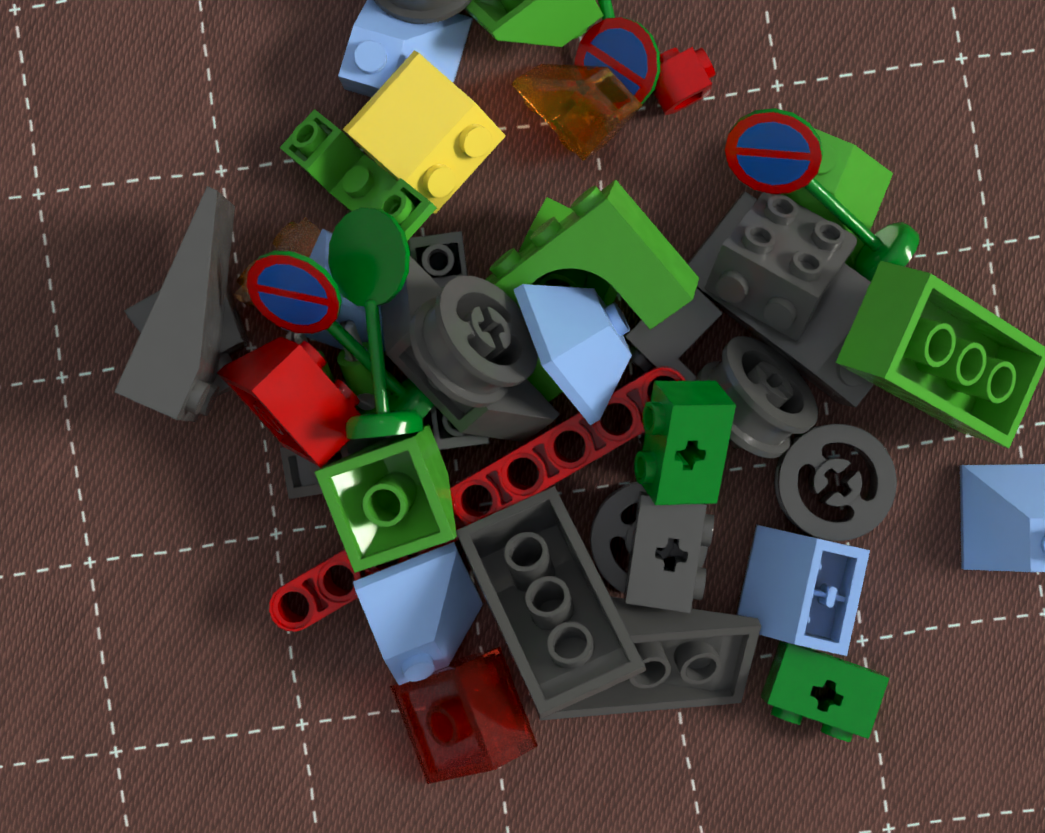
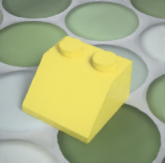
(425, 130)

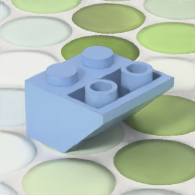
(803, 589)

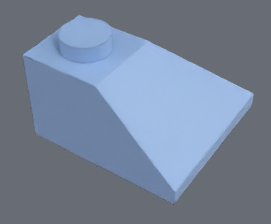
(383, 43)
(577, 342)
(1003, 517)
(420, 611)

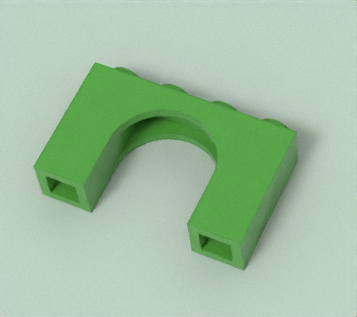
(613, 241)

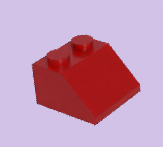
(294, 397)

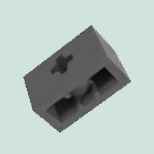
(661, 585)

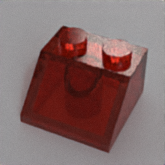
(465, 717)

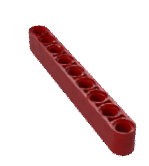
(326, 597)

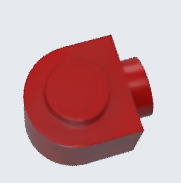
(683, 79)

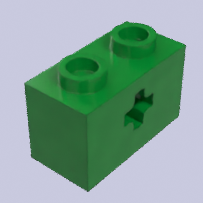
(684, 442)
(855, 688)

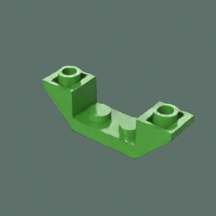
(351, 175)

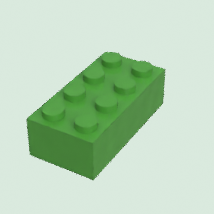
(943, 354)

